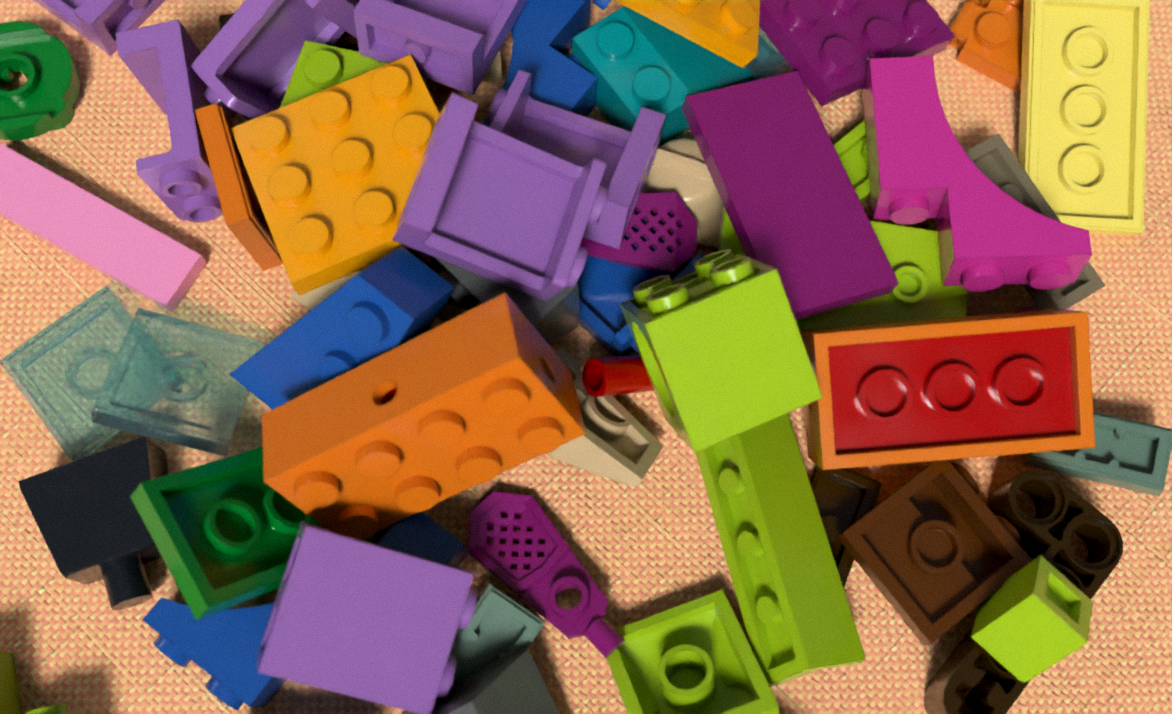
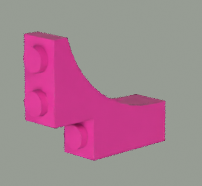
(926, 174)

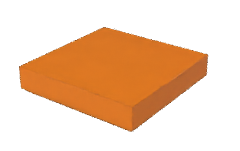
(234, 187)

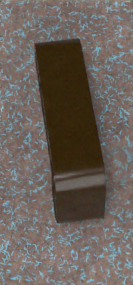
(1049, 534)

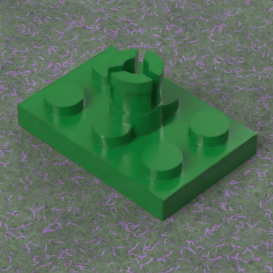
(221, 530)

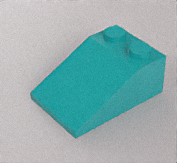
(649, 68)

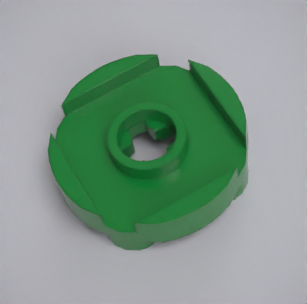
(50, 87)

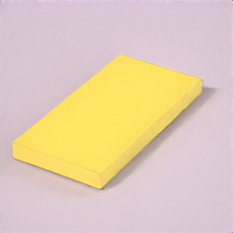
(1086, 110)

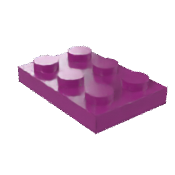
(836, 38)

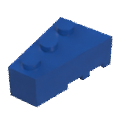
(353, 325)

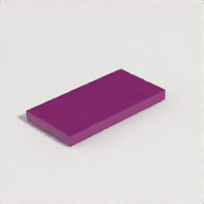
(789, 192)

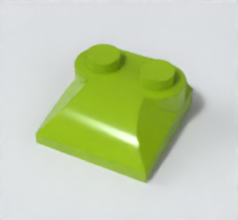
(690, 663)

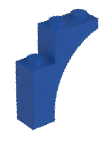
(540, 47)
(230, 639)

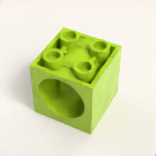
(720, 348)

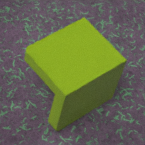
(1033, 620)

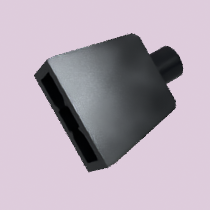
(93, 521)

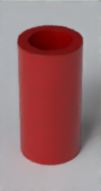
(615, 376)

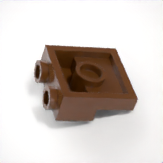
(935, 549)

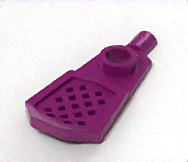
(660, 259)
(547, 574)

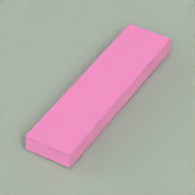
(95, 231)

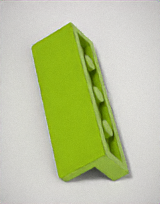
(779, 553)

